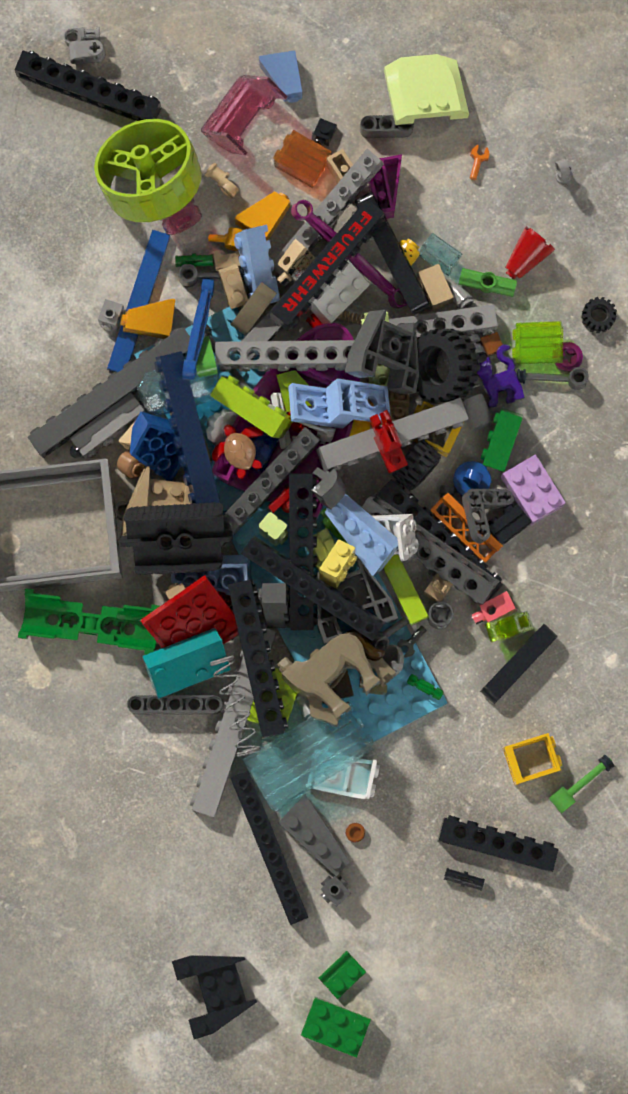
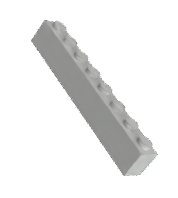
(408, 428)

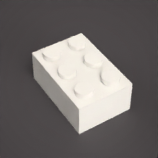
(339, 295)

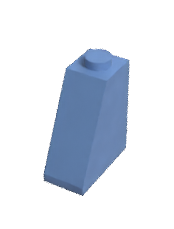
(284, 72)

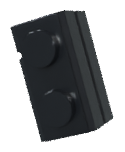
(509, 524)

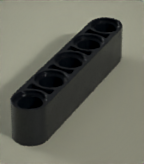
(518, 663)

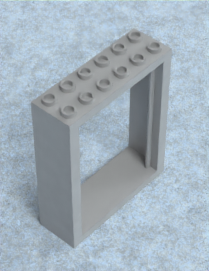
(64, 474)

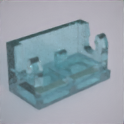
(439, 252)

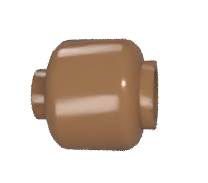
(129, 465)

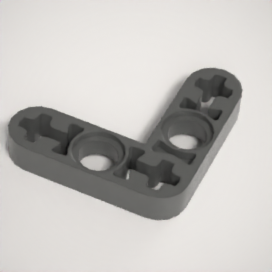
(479, 506)

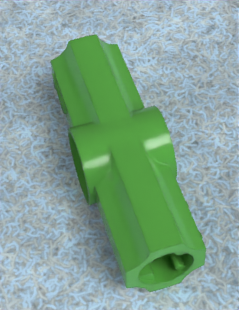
(499, 284)

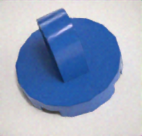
(471, 476)

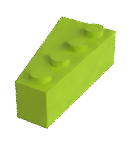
(251, 407)

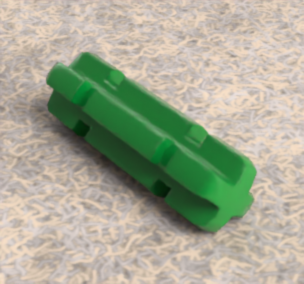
(425, 686)

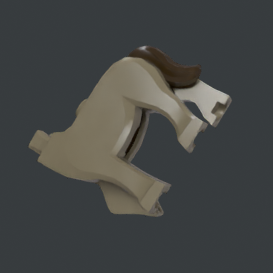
(326, 668)

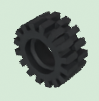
(599, 304)

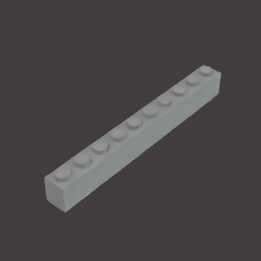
(223, 752)

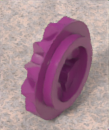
(575, 361)

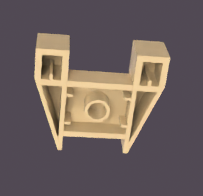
(157, 492)

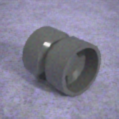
(440, 615)

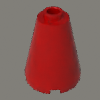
(527, 254)

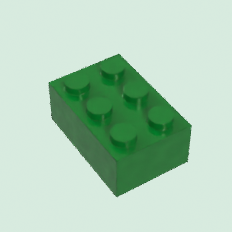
(335, 1026)

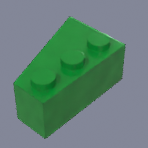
(501, 439)

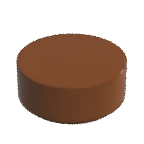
(355, 832)

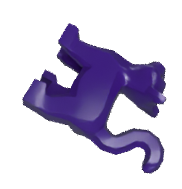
(502, 381)

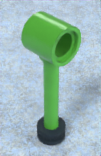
(563, 798)

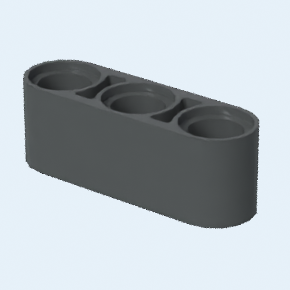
(378, 131)

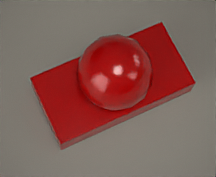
(281, 500)

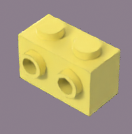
(337, 564)

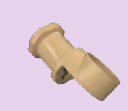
(221, 178)

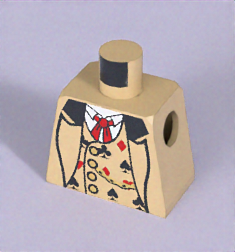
(294, 262)

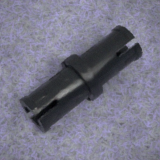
(477, 883)

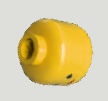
(410, 249)

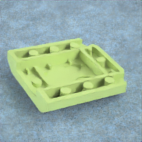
(425, 88)

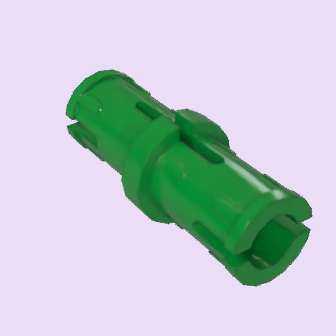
(208, 260)

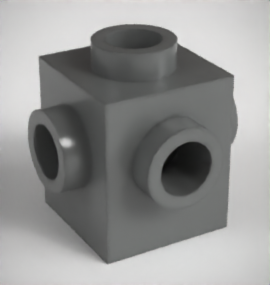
(342, 892)

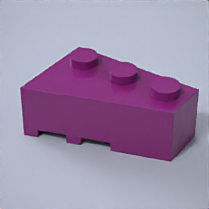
(385, 184)

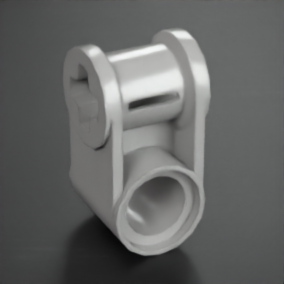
(84, 52)

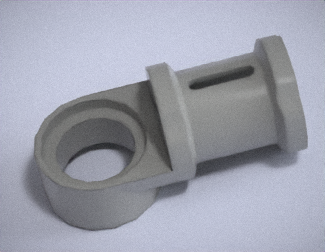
(83, 34)
(564, 171)

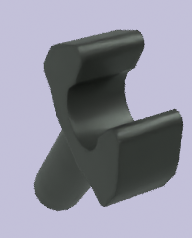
(411, 641)

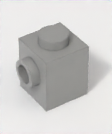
(110, 315)

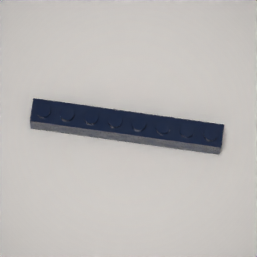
(187, 429)

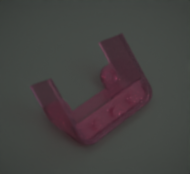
(238, 109)

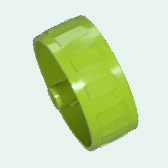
(128, 156)

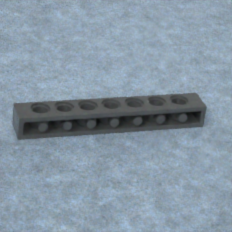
(269, 481)
(438, 549)

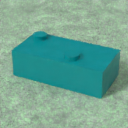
(185, 663)

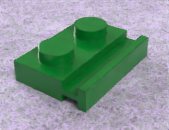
(342, 974)

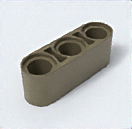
(253, 308)

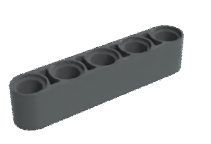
(165, 709)

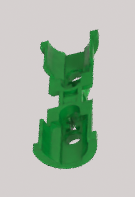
(40, 606)

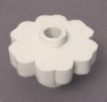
(216, 425)

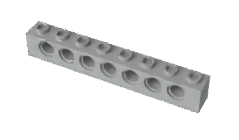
(336, 201)
(485, 314)
(224, 350)

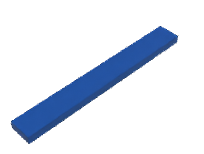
(140, 296)

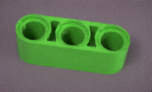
(206, 362)

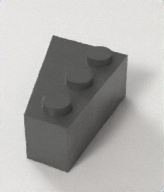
(276, 604)

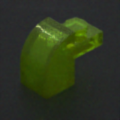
(509, 627)

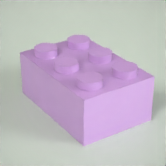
(533, 489)

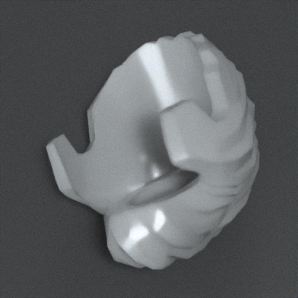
(394, 658)

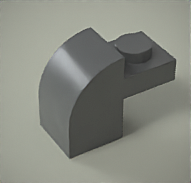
(330, 487)

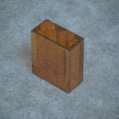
(301, 158)

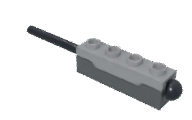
(106, 427)

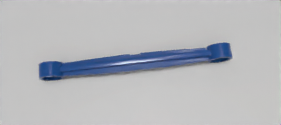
(198, 330)

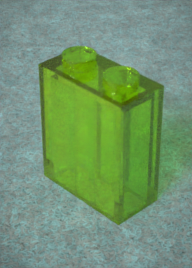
(538, 342)

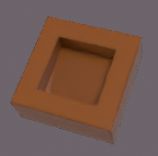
(491, 343)

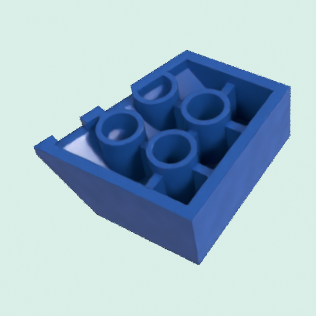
(154, 445)

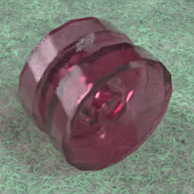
(182, 219)

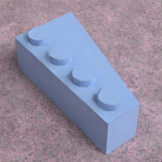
(256, 260)
(371, 539)

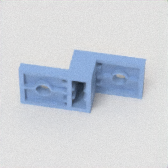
(337, 403)

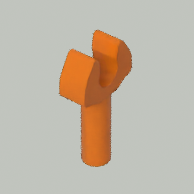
(478, 159)

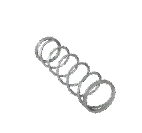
(250, 750)

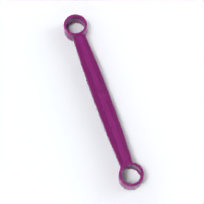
(358, 262)

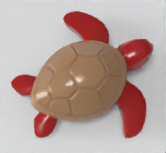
(239, 449)

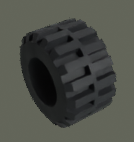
(421, 462)

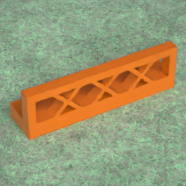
(459, 511)

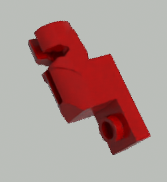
(388, 441)

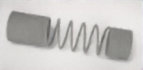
(475, 407)

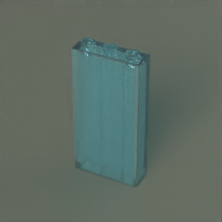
(307, 757)

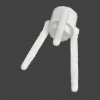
(325, 433)

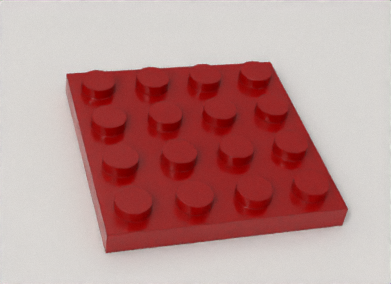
(191, 613)

